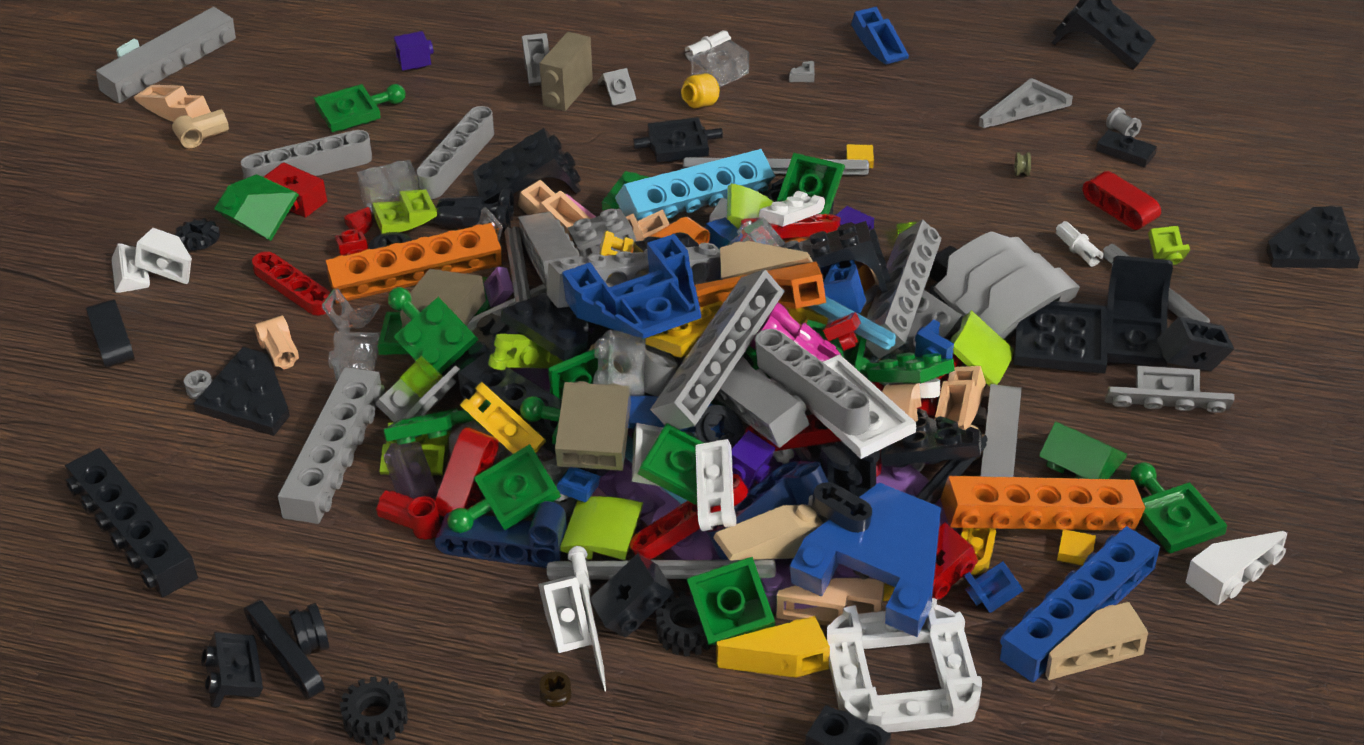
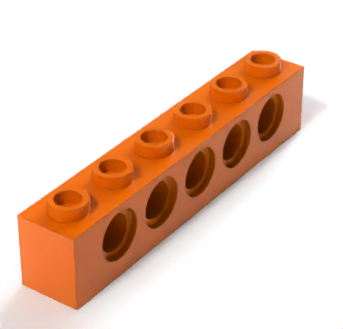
(394, 267)
(1041, 503)

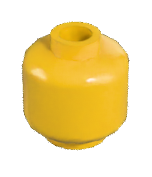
(700, 90)

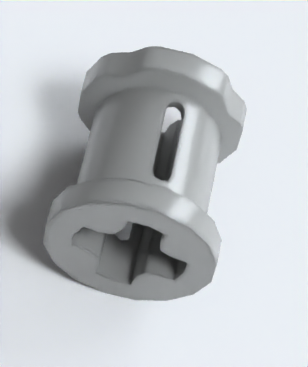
(1123, 123)

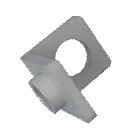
(618, 86)

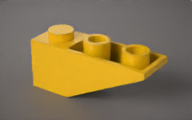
(781, 650)

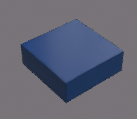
(578, 484)

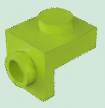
(1167, 244)

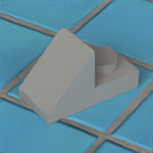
(534, 50)

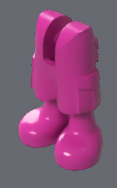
(801, 334)

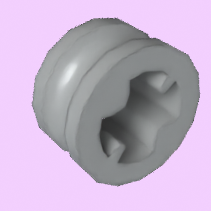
(196, 383)

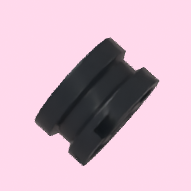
(309, 629)

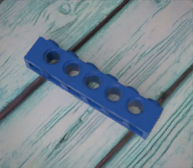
(1097, 584)

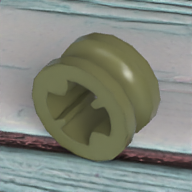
(1022, 164)

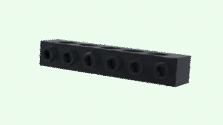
(513, 389)
(130, 522)

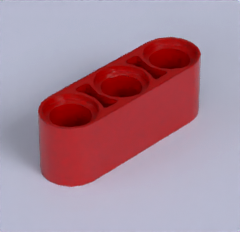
(1121, 200)
(470, 457)

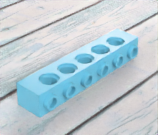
(694, 186)

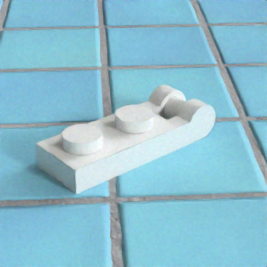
(793, 209)
(715, 484)

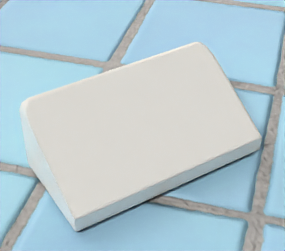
(125, 274)

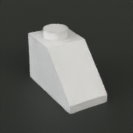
(163, 255)
(565, 613)

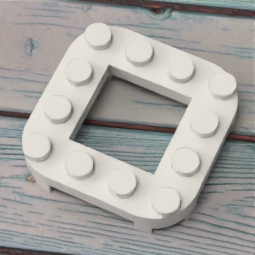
(907, 711)

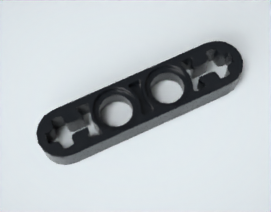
(284, 649)

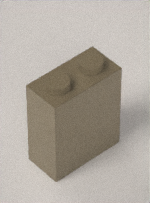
(566, 71)
(459, 291)
(593, 426)

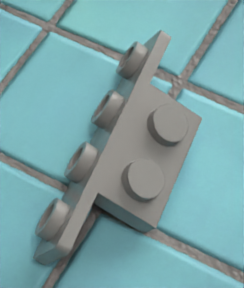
(1168, 387)

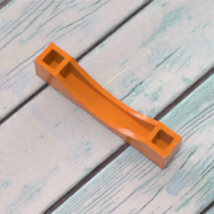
(800, 282)

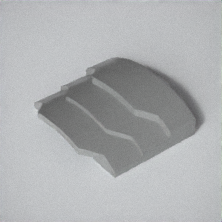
(1002, 282)

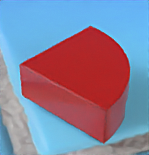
(360, 220)

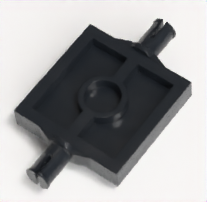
(678, 139)

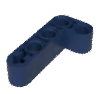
(786, 485)
(524, 543)

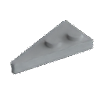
(1026, 101)

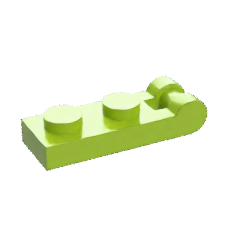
(521, 353)

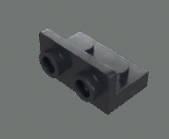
(231, 667)

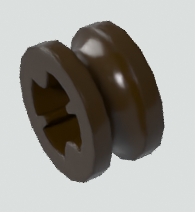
(553, 681)

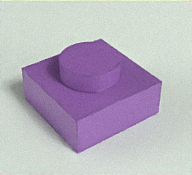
(498, 286)

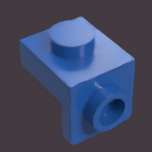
(930, 342)
(993, 587)

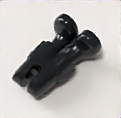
(466, 211)

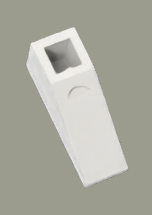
(1229, 565)

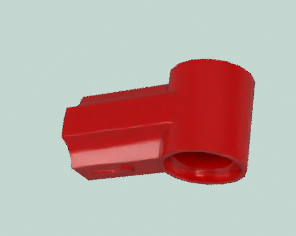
(417, 513)

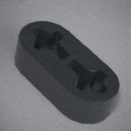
(842, 507)

